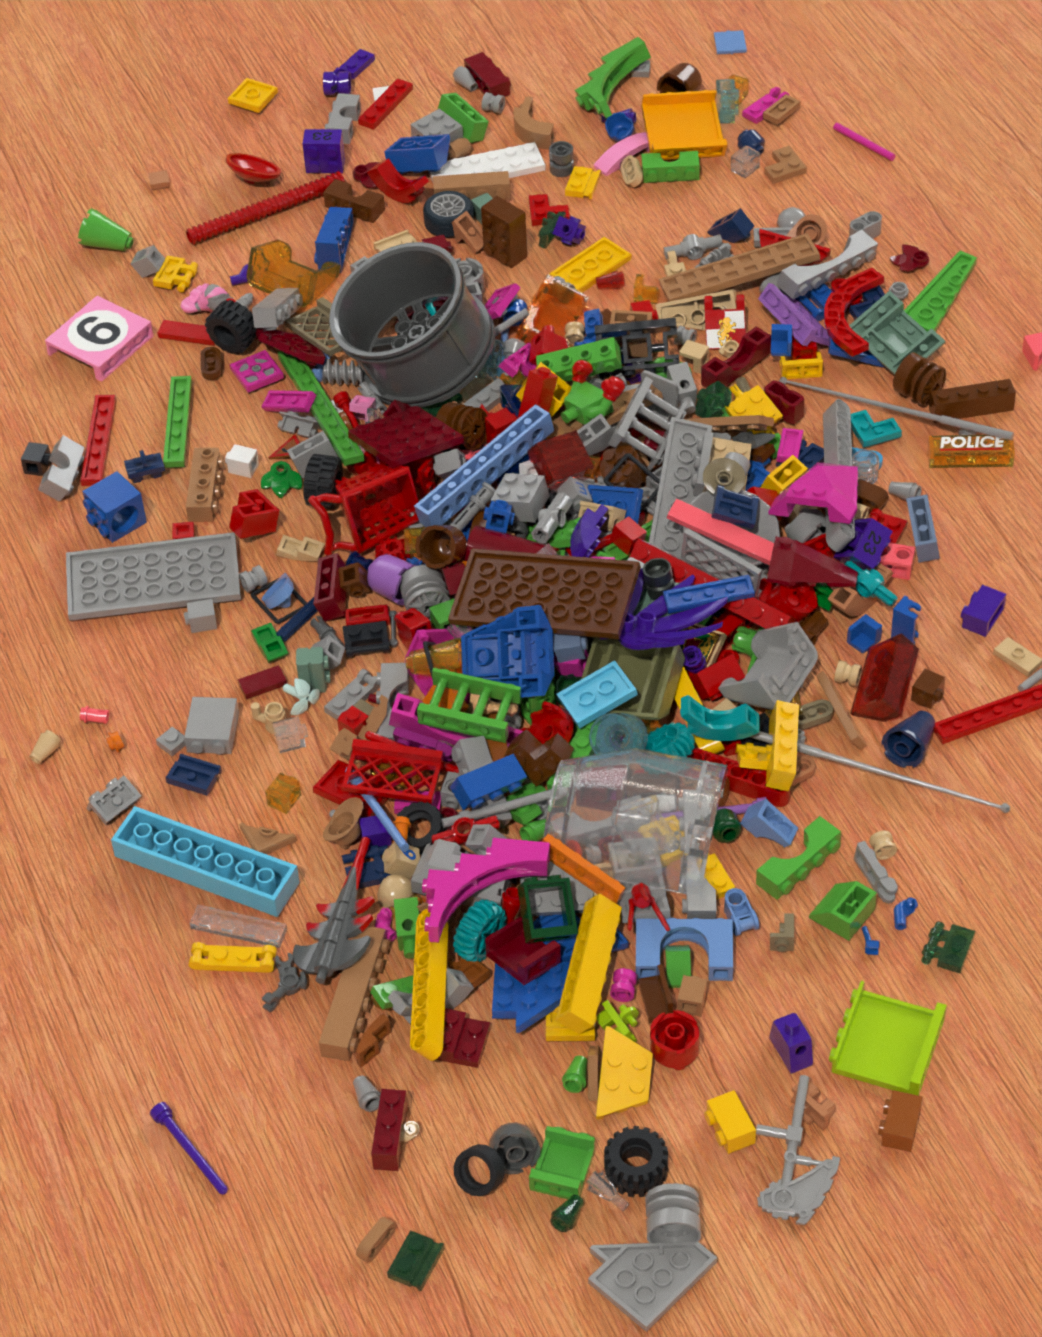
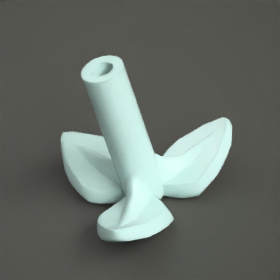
(301, 692)

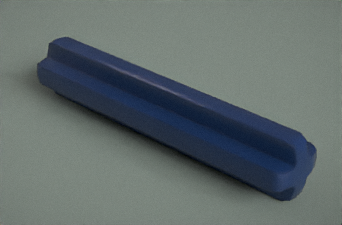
(297, 620)

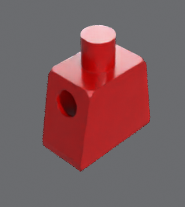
(546, 342)
(408, 623)

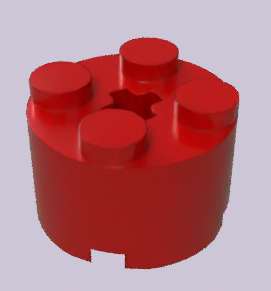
(794, 600)
(674, 1039)

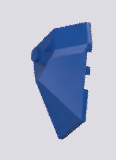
(512, 651)

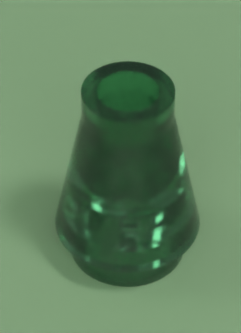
(565, 1215)

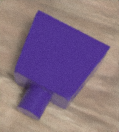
(787, 1036)

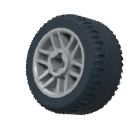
(443, 209)

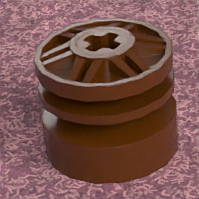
(918, 377)
(467, 421)

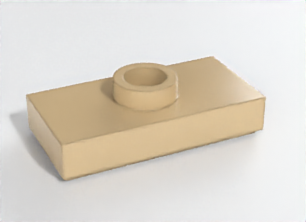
(1017, 656)

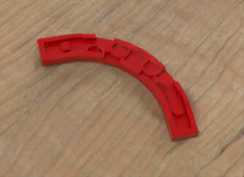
(837, 304)

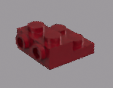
(463, 1039)

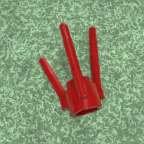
(642, 898)

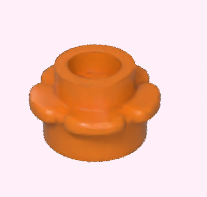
(114, 741)

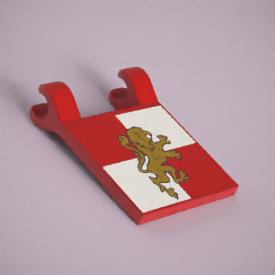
(724, 324)

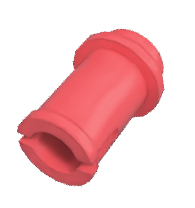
(94, 715)

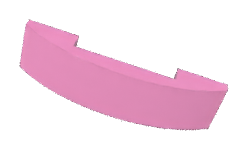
(611, 159)

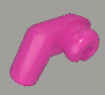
(383, 921)

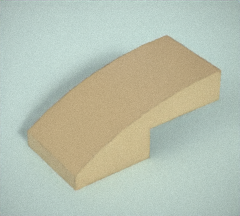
(300, 550)

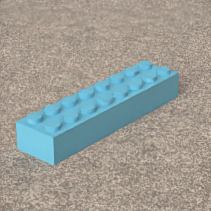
(205, 861)

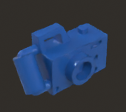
(591, 319)

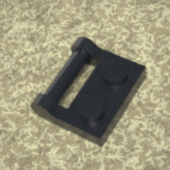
(366, 638)

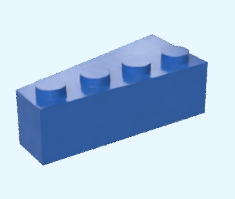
(334, 236)

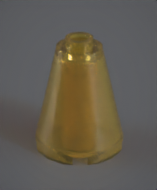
(443, 656)

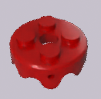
(548, 719)

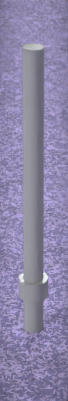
(498, 808)

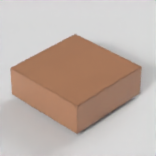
(159, 180)

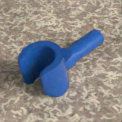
(871, 946)

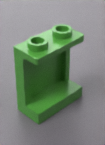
(562, 1163)

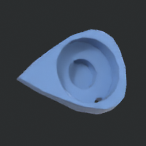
(279, 593)

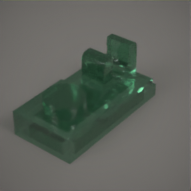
(548, 227)

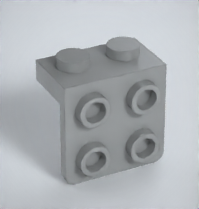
(669, 392)

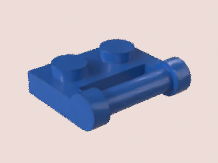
(819, 297)

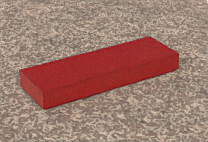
(184, 332)

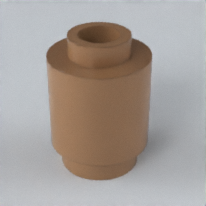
(459, 148)

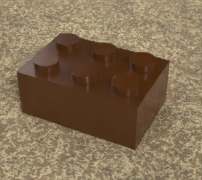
(504, 232)

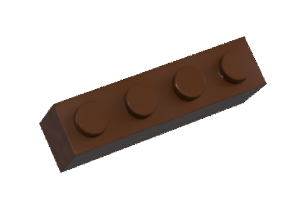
(973, 399)

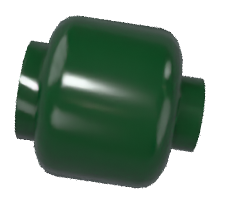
(726, 826)

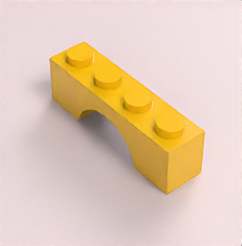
(783, 757)

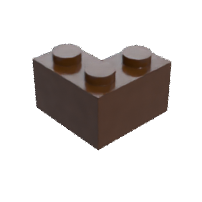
(539, 759)

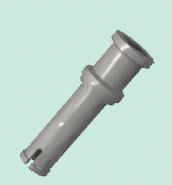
(477, 503)

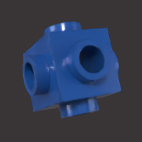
(497, 522)

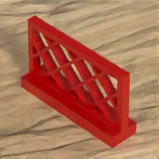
(397, 757)

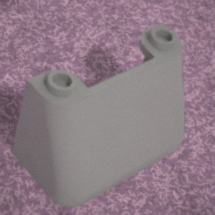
(781, 667)

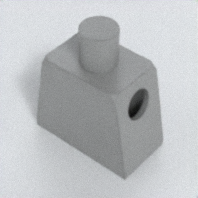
(687, 389)

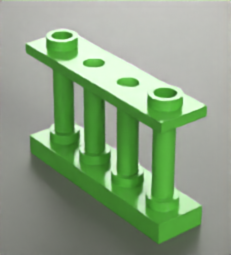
(463, 722)

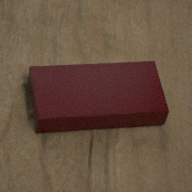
(262, 682)

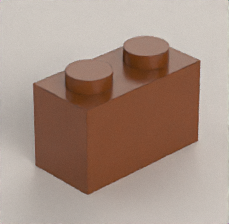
(901, 1120)

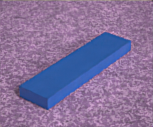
(701, 594)

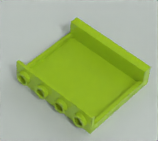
(887, 1041)

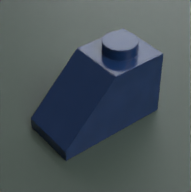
(732, 227)

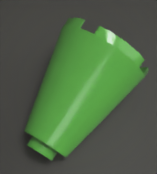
(103, 233)

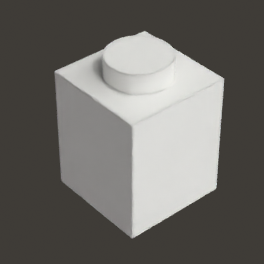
(242, 461)

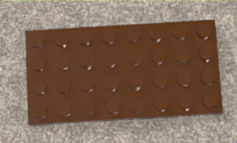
(575, 592)

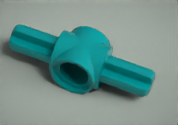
(872, 584)

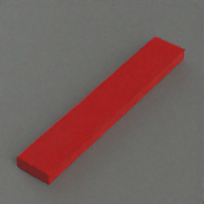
(98, 439)
(989, 715)

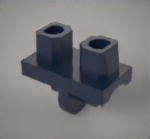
(144, 465)

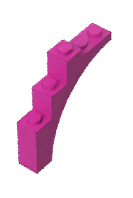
(474, 872)

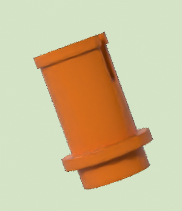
(402, 824)

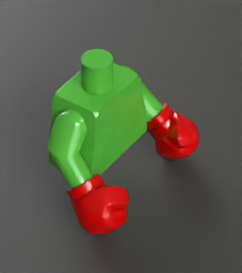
(587, 400)

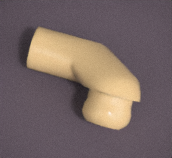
(409, 1131)

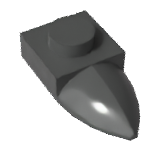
(754, 439)

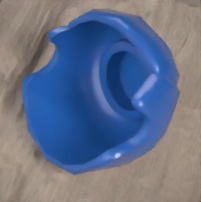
(619, 126)

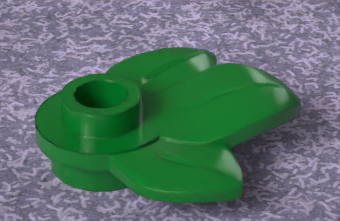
(281, 481)

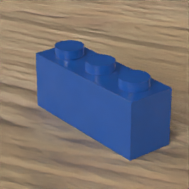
(488, 782)

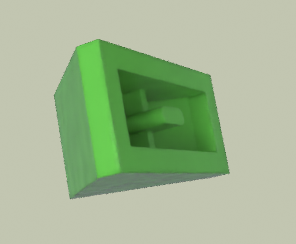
(677, 964)

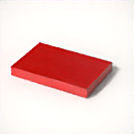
(330, 787)

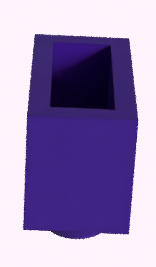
(983, 610)

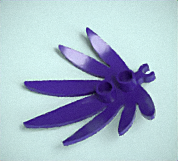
(648, 632)

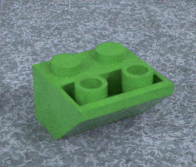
(845, 908)

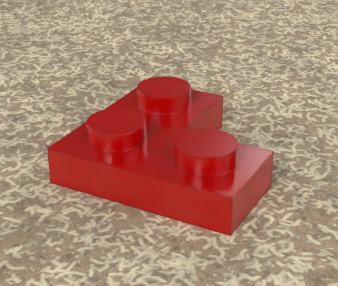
(540, 207)

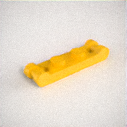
(232, 958)

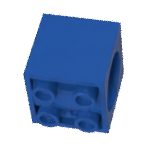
(114, 507)

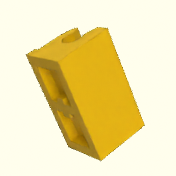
(801, 368)

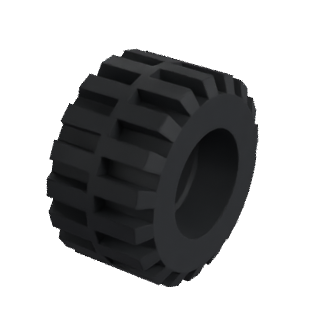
(231, 327)
(321, 477)
(640, 1144)

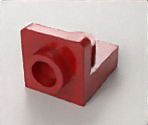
(803, 352)

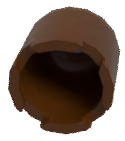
(680, 79)
(440, 546)

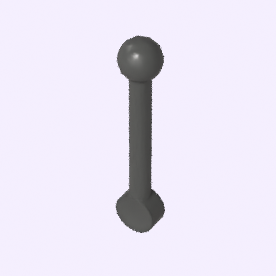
(393, 643)

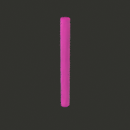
(863, 141)

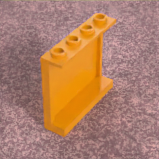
(683, 124)

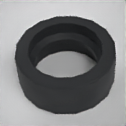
(464, 1178)

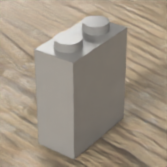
(211, 725)

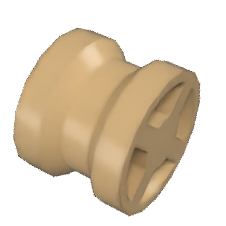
(574, 332)
(883, 845)

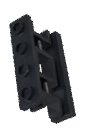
(636, 332)

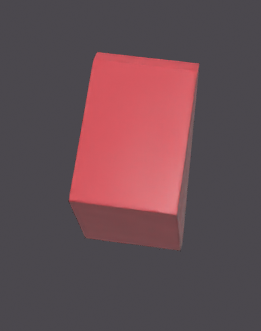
(1033, 350)

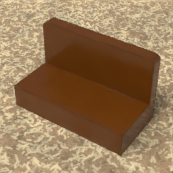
(656, 994)

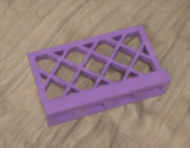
(791, 311)

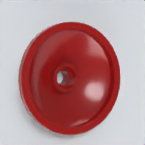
(252, 168)

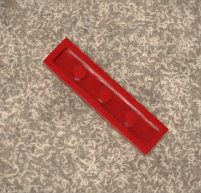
(385, 104)

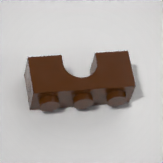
(365, 207)

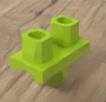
(610, 1016)

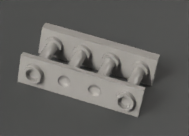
(629, 420)

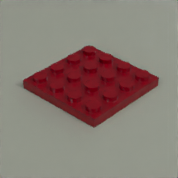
(405, 436)

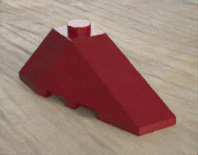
(797, 562)

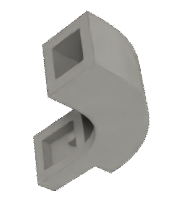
(457, 990)

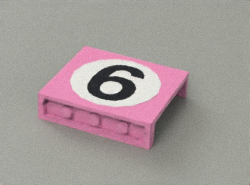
(101, 336)

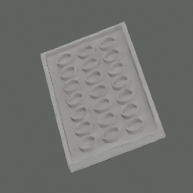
(152, 576)

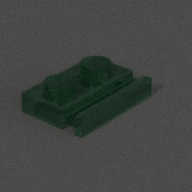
(415, 1260)

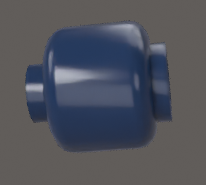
(752, 139)

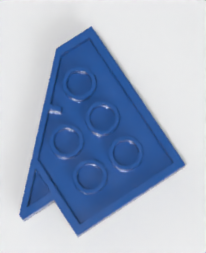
(529, 1001)

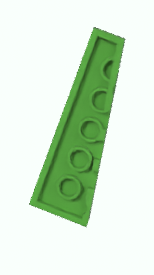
(937, 297)

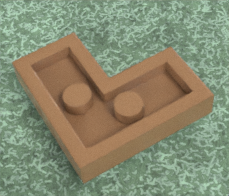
(787, 165)

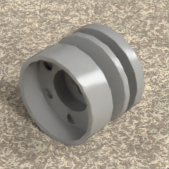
(423, 588)
(672, 1214)

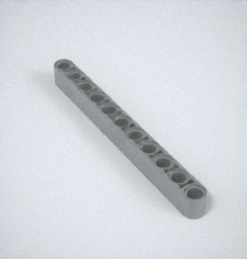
(838, 451)

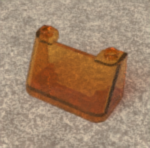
(554, 306)

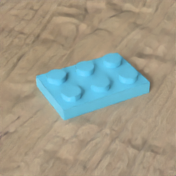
(597, 694)

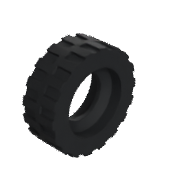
(423, 811)

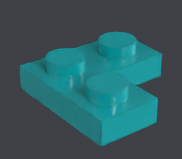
(873, 433)

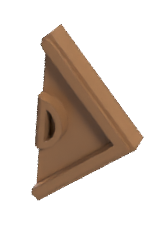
(266, 839)
(593, 1064)

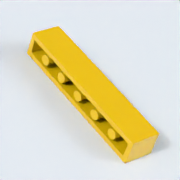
(589, 964)

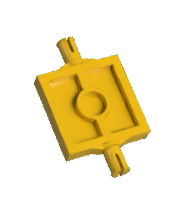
(753, 403)

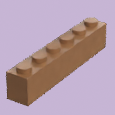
(353, 998)

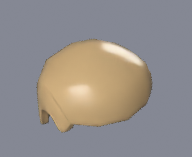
(393, 888)

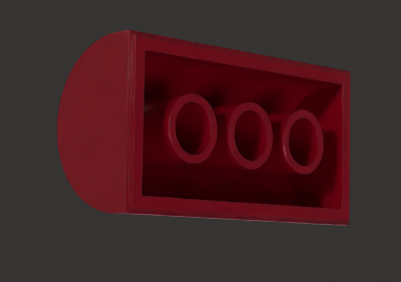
(494, 540)

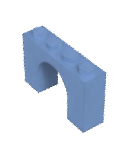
(711, 934)

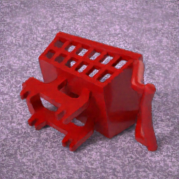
(393, 494)

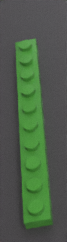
(322, 410)

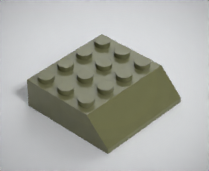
(650, 671)

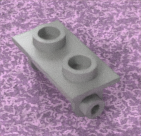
(292, 421)

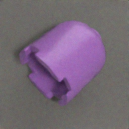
(385, 576)

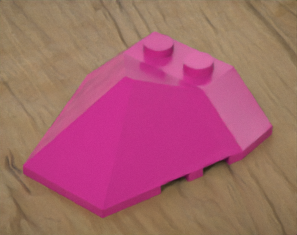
(822, 486)

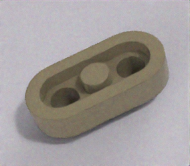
(811, 714)

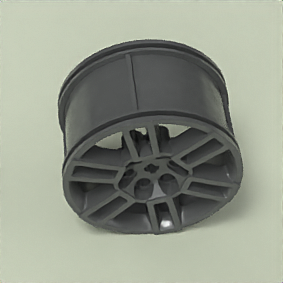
(431, 353)

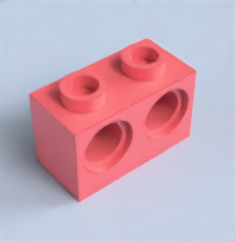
(899, 560)

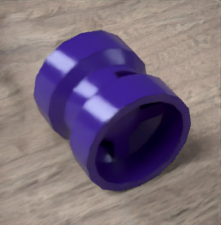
(697, 662)

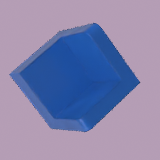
(781, 339)
(864, 633)

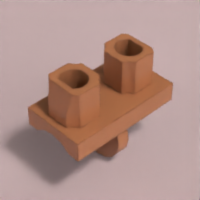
(813, 1110)

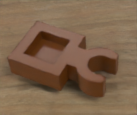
(473, 970)

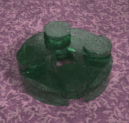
(713, 400)

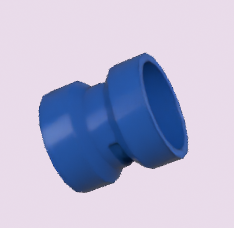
(514, 308)

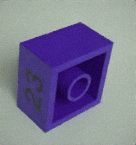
(323, 150)
(867, 545)

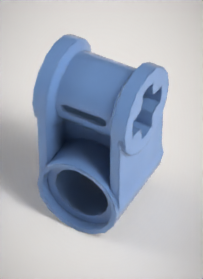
(742, 913)

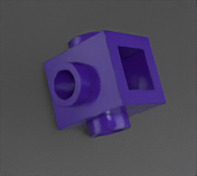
(569, 230)

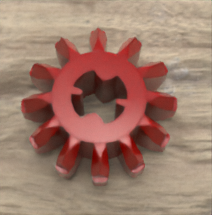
(392, 547)

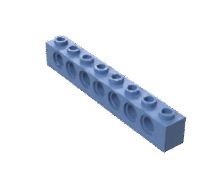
(484, 467)

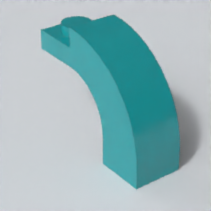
(719, 725)

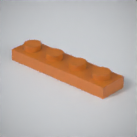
(583, 870)

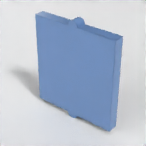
(730, 42)

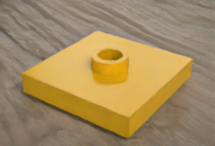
(252, 95)

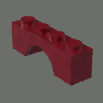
(752, 349)

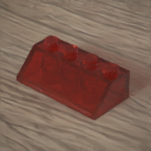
(885, 679)

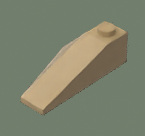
(690, 311)

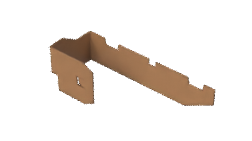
(373, 723)

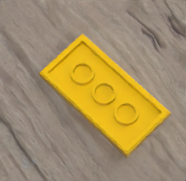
(592, 262)

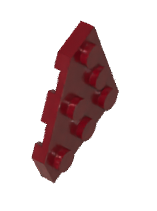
(292, 345)

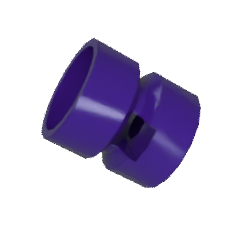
(336, 83)

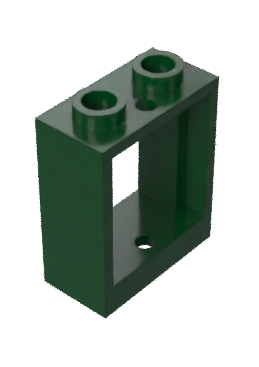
(564, 932)

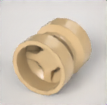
(845, 673)

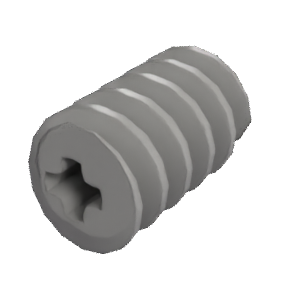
(342, 372)

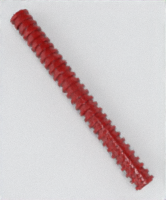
(261, 209)

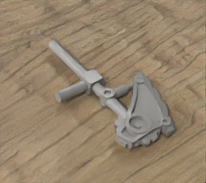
(805, 1193)

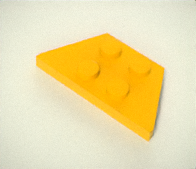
(623, 1074)

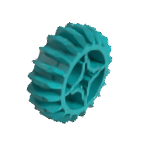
(671, 739)
(475, 926)

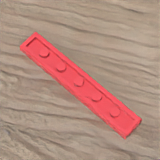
(721, 531)

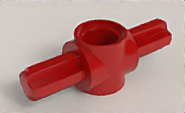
(461, 824)

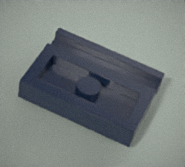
(193, 774)

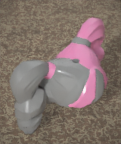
(209, 297)

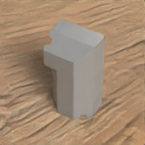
(443, 856)

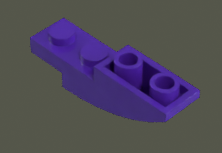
(587, 531)

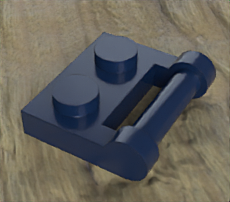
(731, 510)

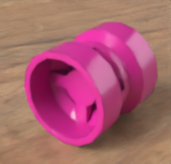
(623, 985)

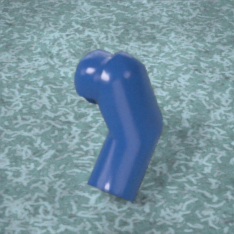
(902, 911)

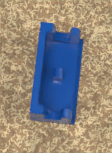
(905, 620)

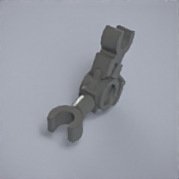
(288, 984)

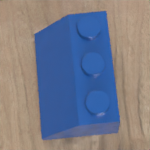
(419, 153)

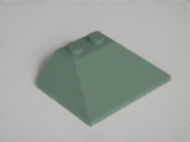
(894, 333)

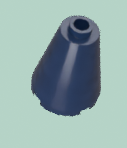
(909, 739)

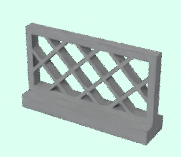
(692, 555)

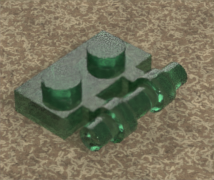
(955, 950)

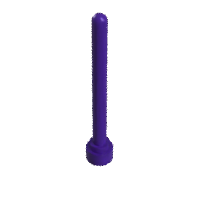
(162, 1114)

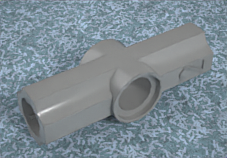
(551, 518)

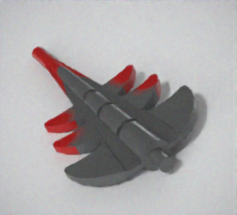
(333, 948)

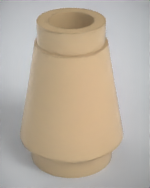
(45, 746)

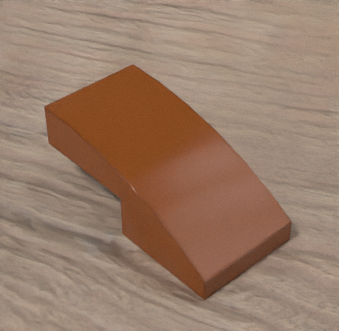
(368, 1045)

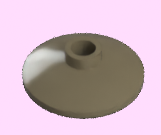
(724, 469)

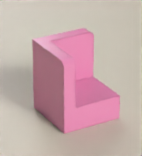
(360, 404)

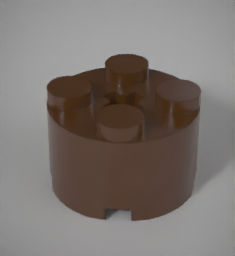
(628, 474)

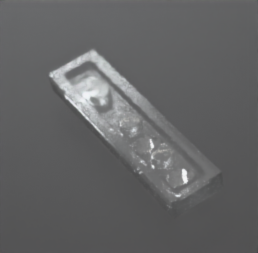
(238, 926)

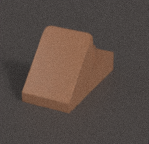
(469, 231)

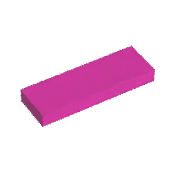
(289, 401)

